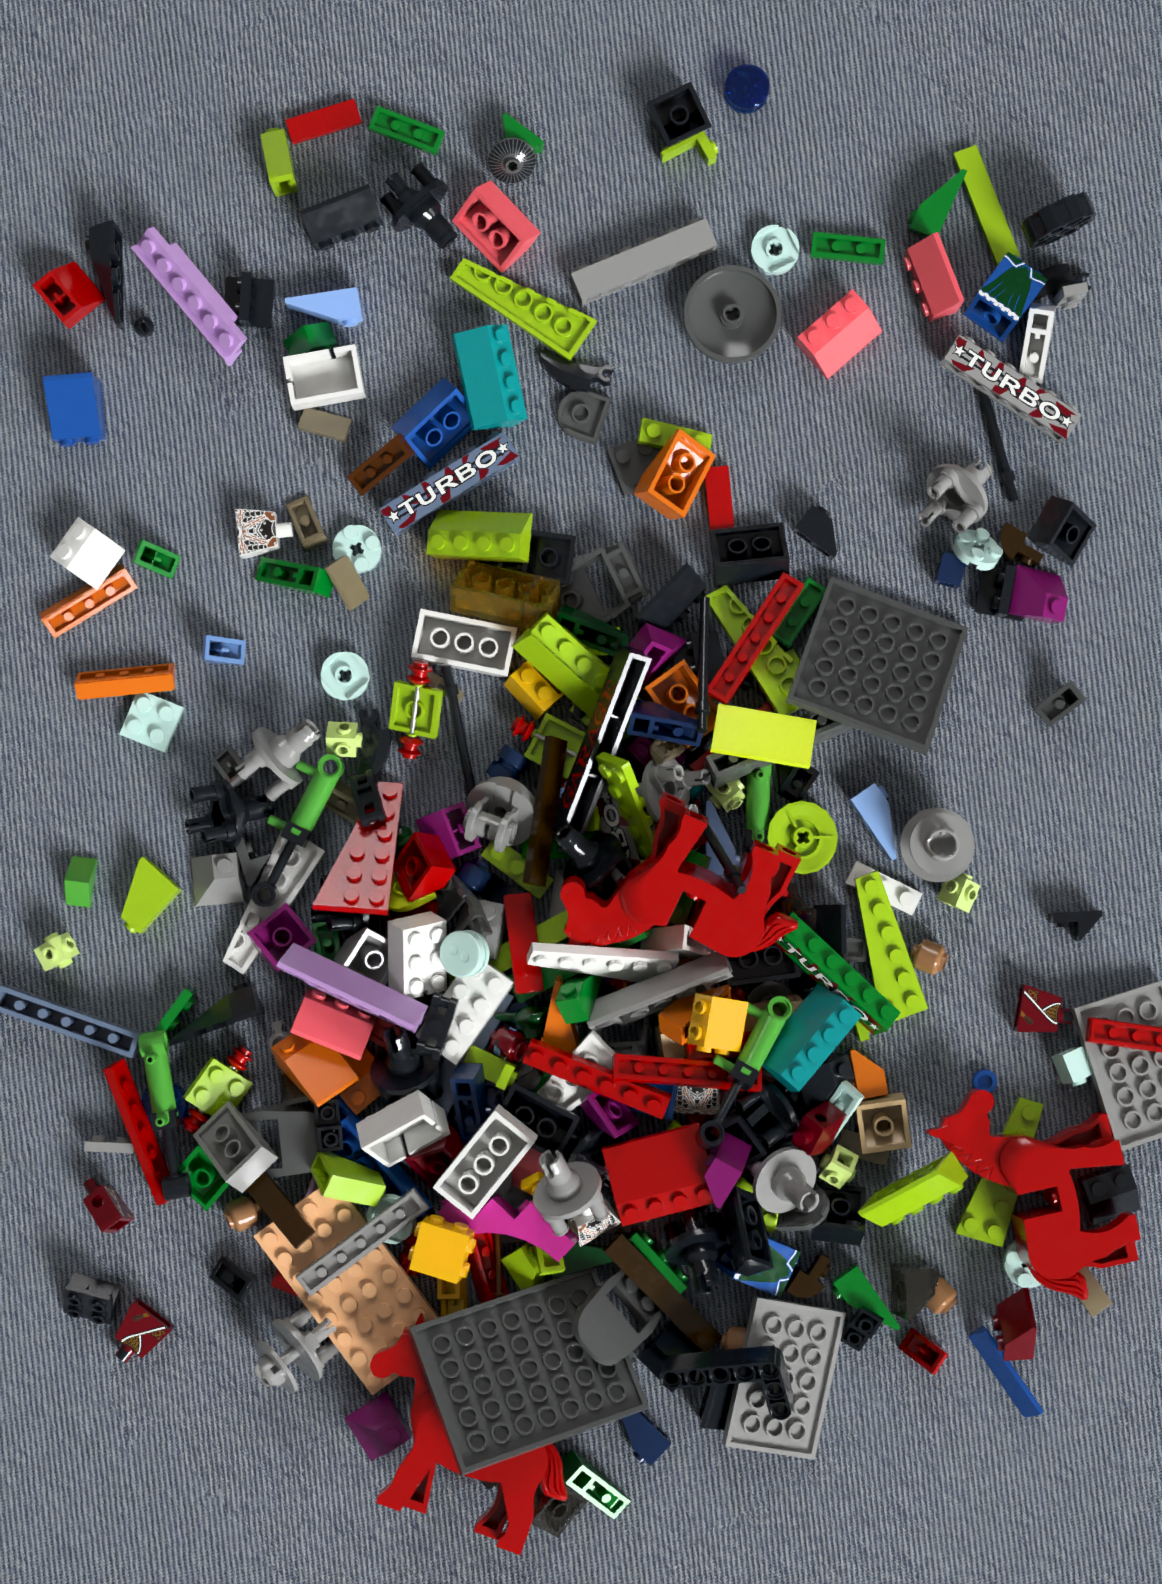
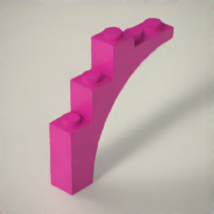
(501, 1218)

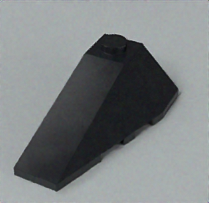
(106, 251)
(230, 1009)

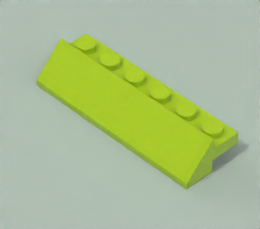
(565, 662)

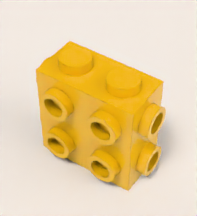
(717, 1024)
(442, 1248)

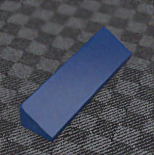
(1005, 1373)

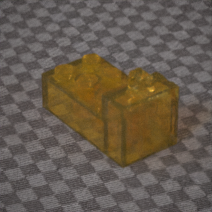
(504, 595)

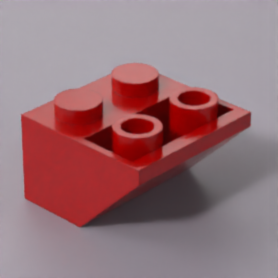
(69, 293)

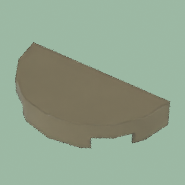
(664, 751)

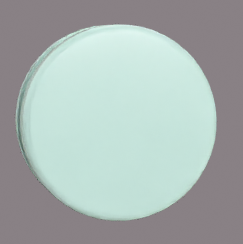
(464, 953)

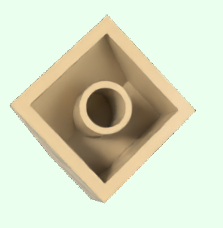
(883, 1123)

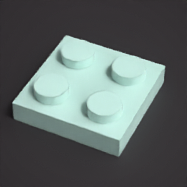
(152, 721)

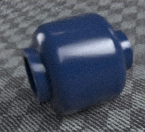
(474, 875)

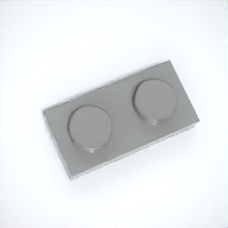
(1070, 295)
(100, 1144)

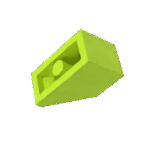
(523, 1266)

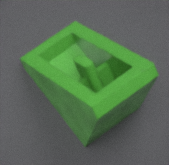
(80, 881)

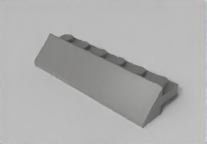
(659, 991)

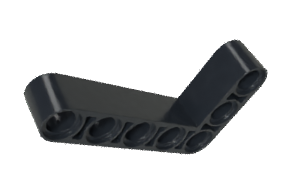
(732, 1367)

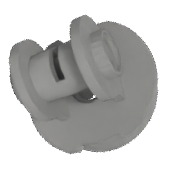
(499, 812)

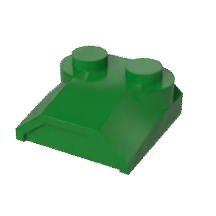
(205, 1179)

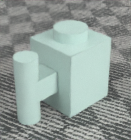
(1072, 1066)

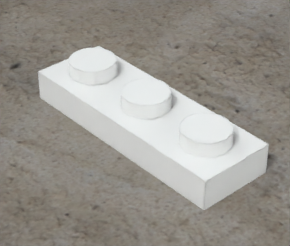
(899, 894)

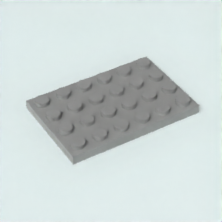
(1127, 1078)
(810, 1347)

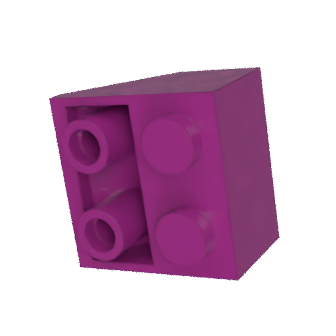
(659, 646)
(449, 827)

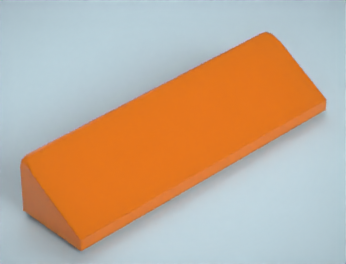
(87, 601)
(125, 681)

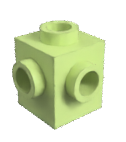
(343, 739)
(728, 795)
(959, 892)
(56, 951)
(838, 1166)

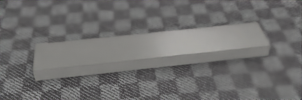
(362, 1241)

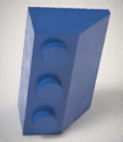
(435, 423)

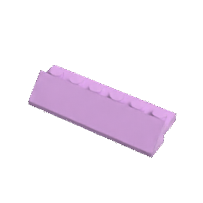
(191, 293)
(353, 988)

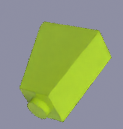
(279, 162)
(148, 896)
(347, 1180)

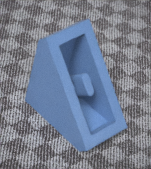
(223, 650)

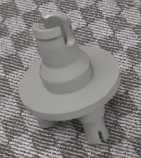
(956, 494)
(280, 755)
(670, 779)
(785, 1180)
(567, 1191)

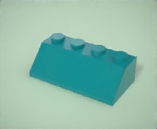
(489, 377)
(809, 1037)

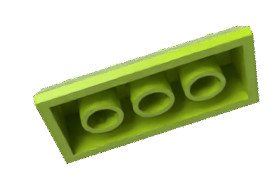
(480, 536)
(915, 1191)

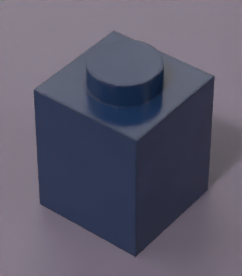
(949, 570)

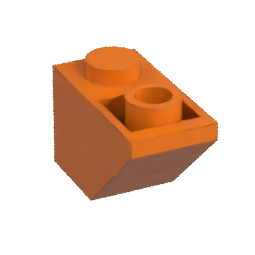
(868, 1077)

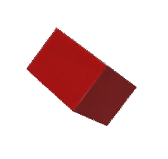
(923, 1351)

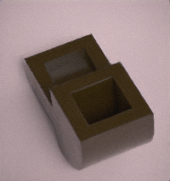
(1011, 542)
(806, 1284)

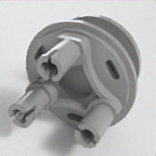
(937, 845)
(298, 1347)

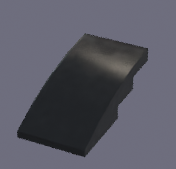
(548, 557)

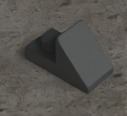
(1060, 703)
(251, 867)

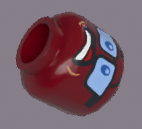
(508, 1043)

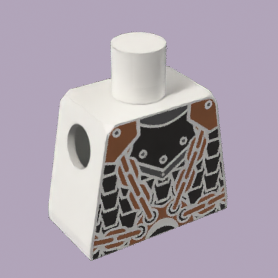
(259, 532)
(697, 1100)
(588, 1228)

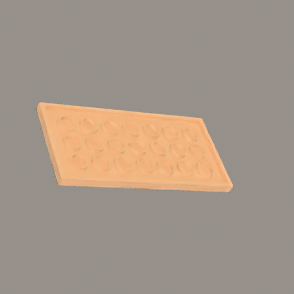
(366, 1301)

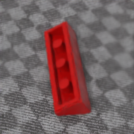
(521, 934)
(483, 1267)

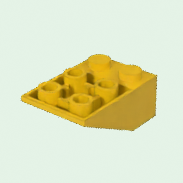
(533, 690)

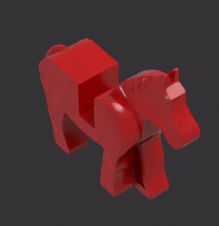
(650, 891)
(1050, 1235)
(415, 1474)

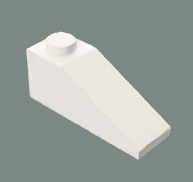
(1037, 341)

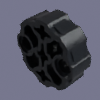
(1058, 220)

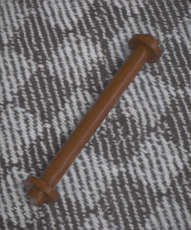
(498, 1272)

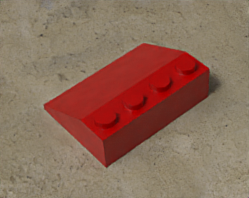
(657, 1174)

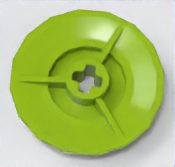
(816, 826)

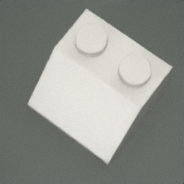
(87, 553)

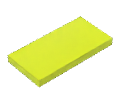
(763, 736)

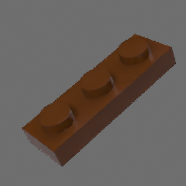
(380, 464)

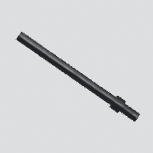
(1007, 476)
(451, 691)
(702, 707)
(731, 871)

